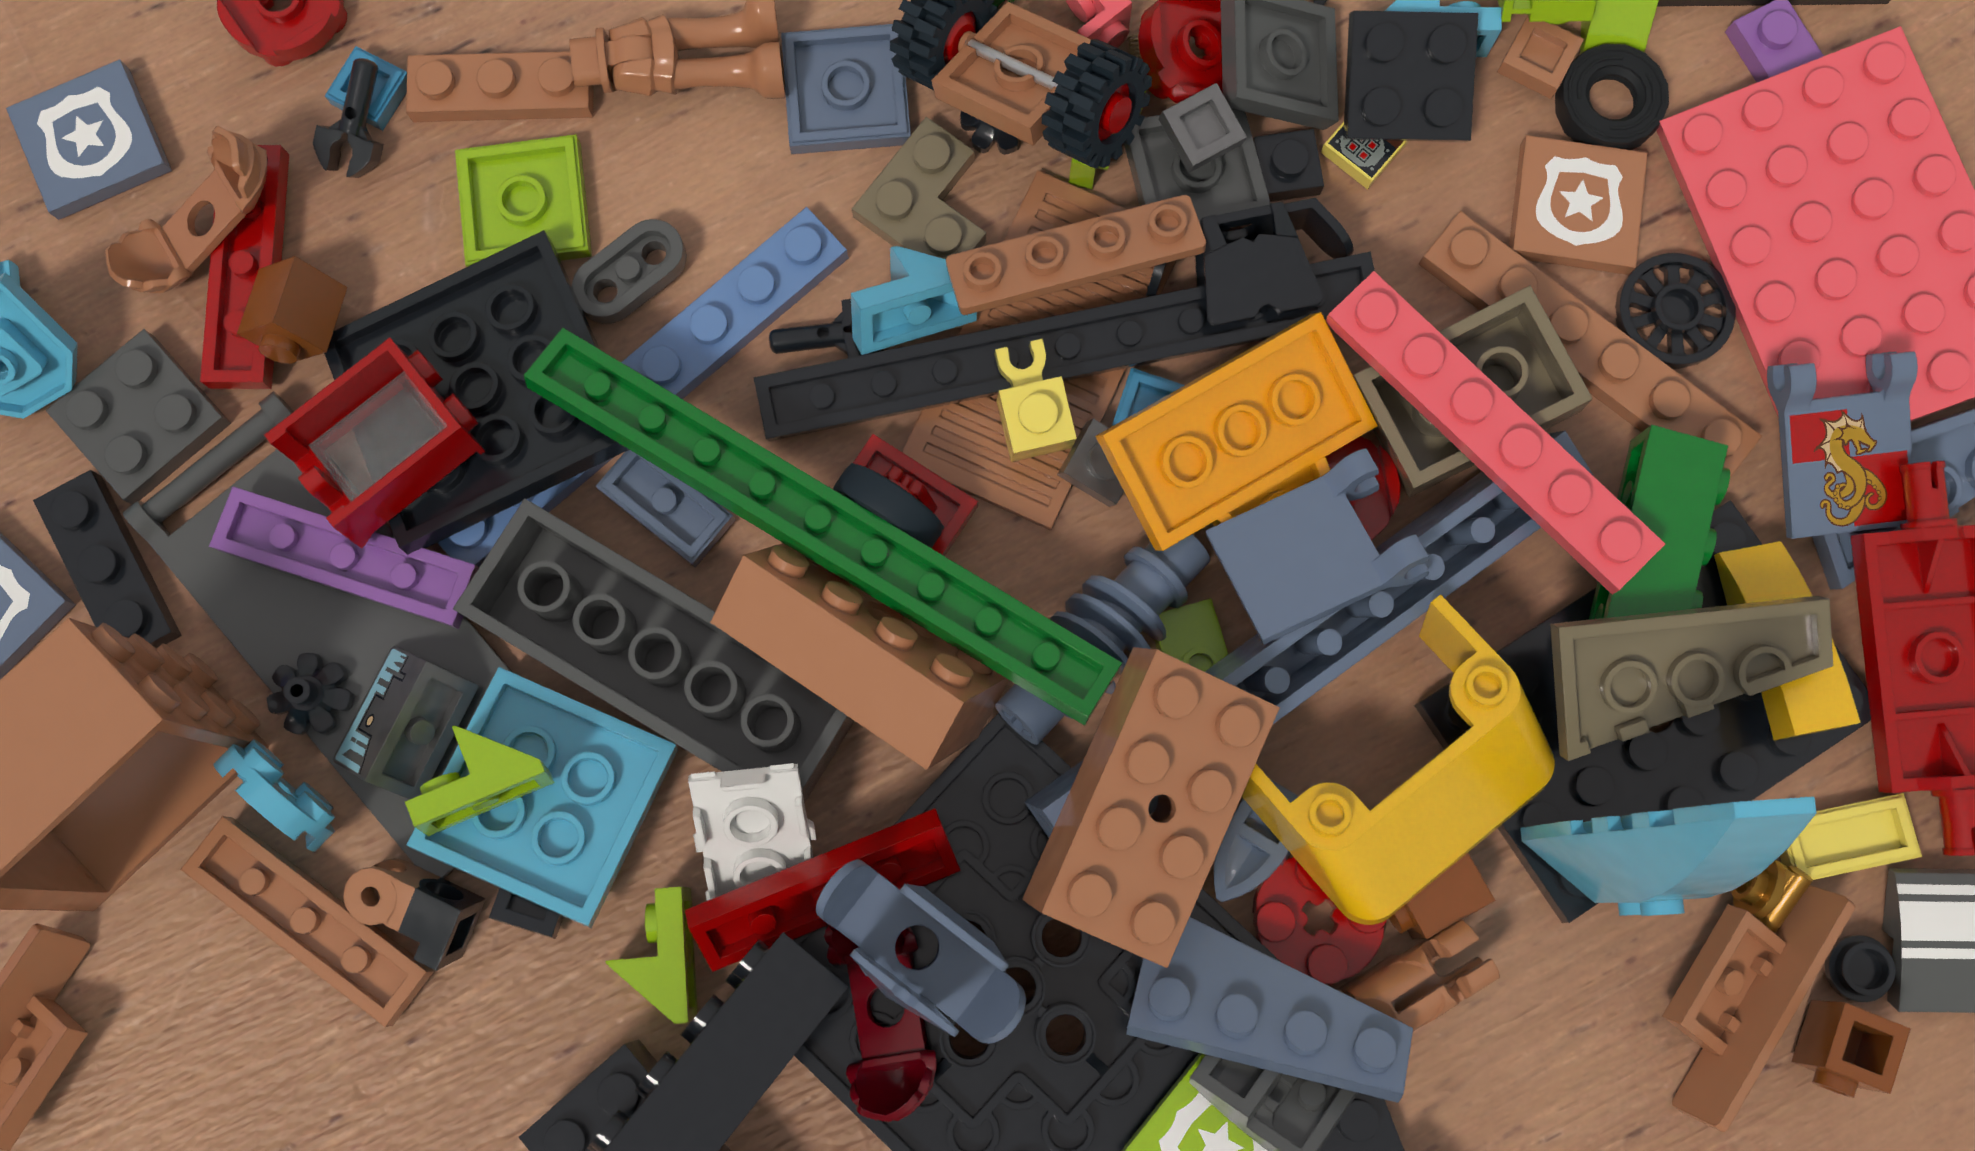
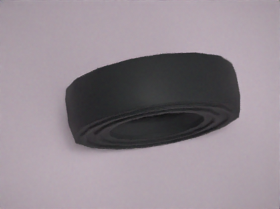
(1623, 65)

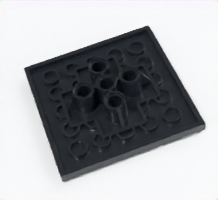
(1018, 1088)

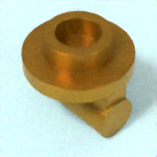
(1772, 893)

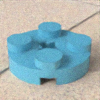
(276, 799)

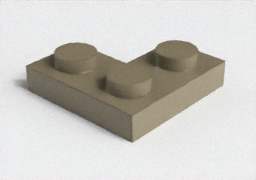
(909, 193)

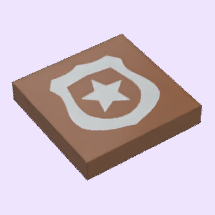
(1578, 204)

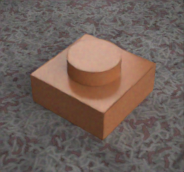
(1540, 56)

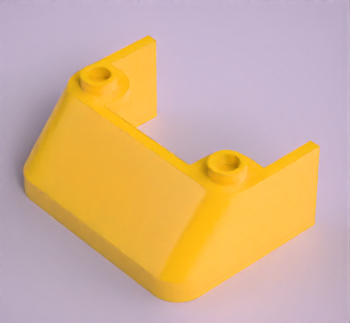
(1389, 854)

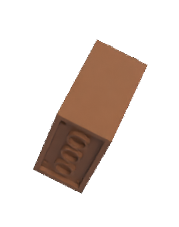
(103, 761)

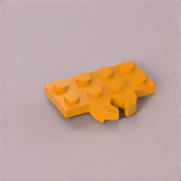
(1238, 433)

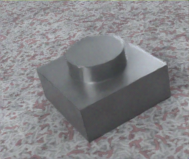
(1202, 127)
(1089, 468)

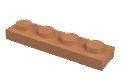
(306, 921)

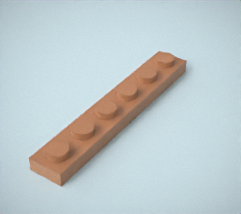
(1607, 359)

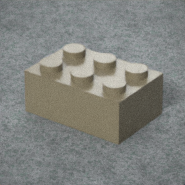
(1516, 351)

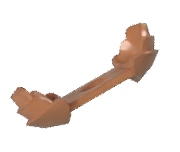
(166, 256)

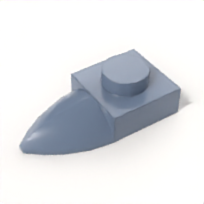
(1247, 852)

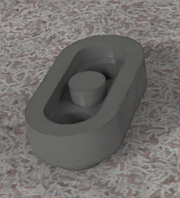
(625, 267)

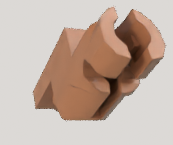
(1412, 989)

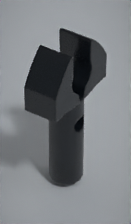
(352, 125)
(818, 336)

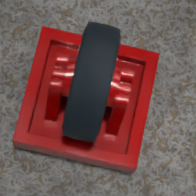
(906, 495)

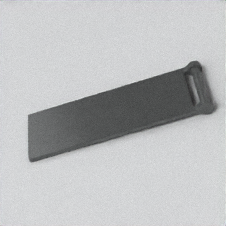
(281, 615)

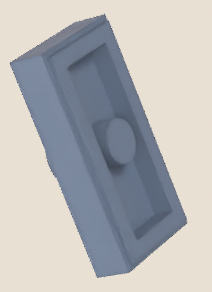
(666, 506)

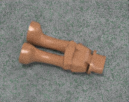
(645, 54)

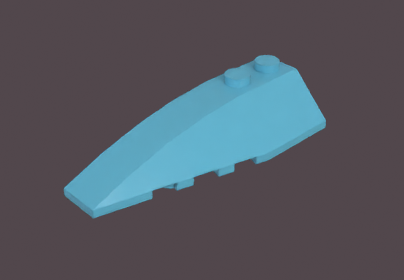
(1670, 855)

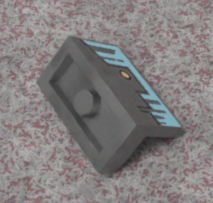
(404, 724)

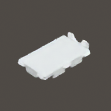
(749, 824)

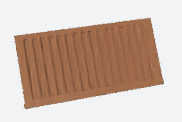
(967, 438)

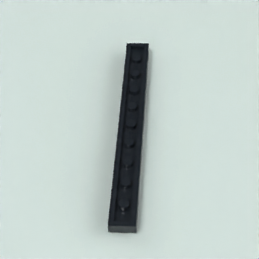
(1074, 345)

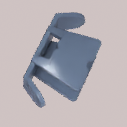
(962, 980)

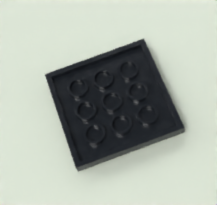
(482, 337)

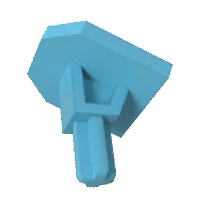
(35, 351)

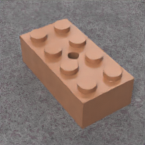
(859, 654)
(1108, 859)

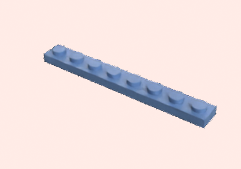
(701, 341)

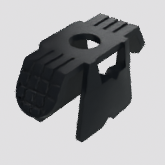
(1262, 261)

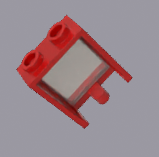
(376, 439)

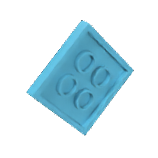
(573, 835)

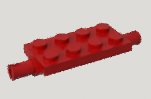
(1921, 652)

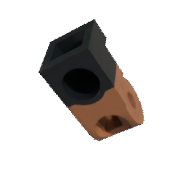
(417, 906)

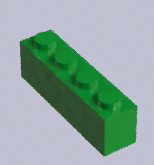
(1673, 489)

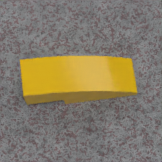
(1808, 703)

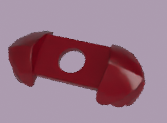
(895, 1059)

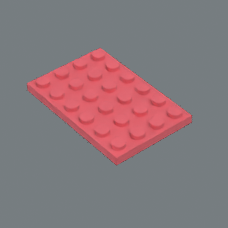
(1838, 219)

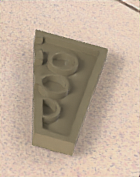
(1653, 667)

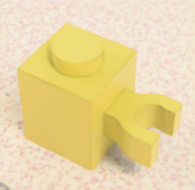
(1034, 410)

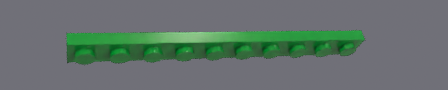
(824, 526)

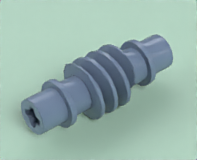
(1112, 618)

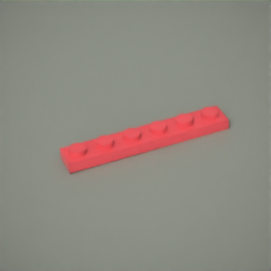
(1494, 433)

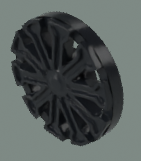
(1676, 309)

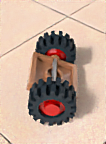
(1024, 75)

